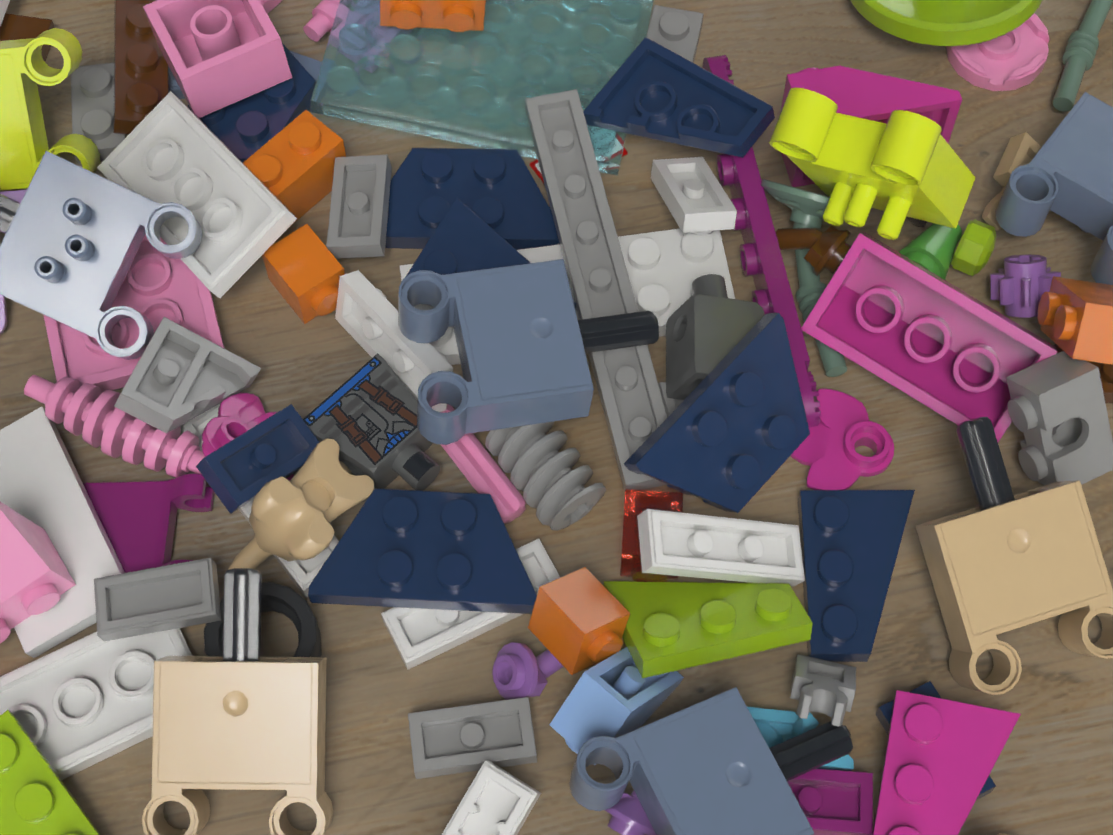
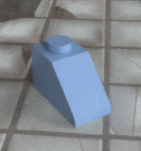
(611, 700)

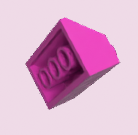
(923, 334)

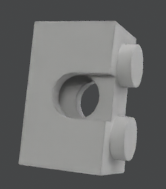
(1062, 419)

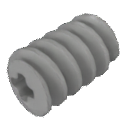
(545, 472)

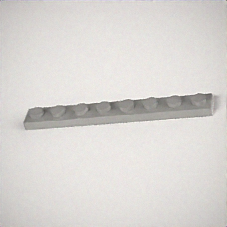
(596, 272)

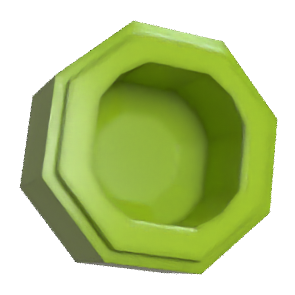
(974, 248)

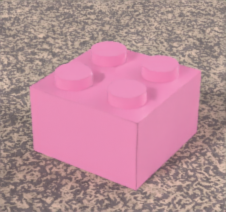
(218, 49)

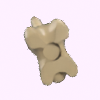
(296, 514)

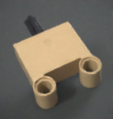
(1014, 566)
(238, 723)

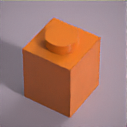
(304, 273)
(578, 620)

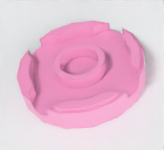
(1006, 60)

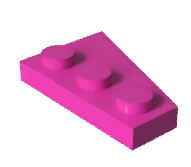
(937, 763)

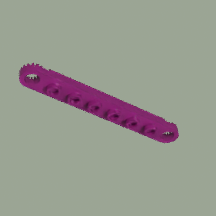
(761, 251)

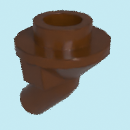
(826, 247)

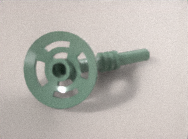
(1080, 54)
(807, 213)

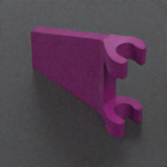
(143, 516)

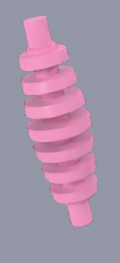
(93, 415)

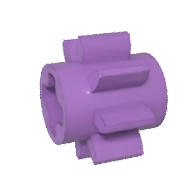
(1022, 284)

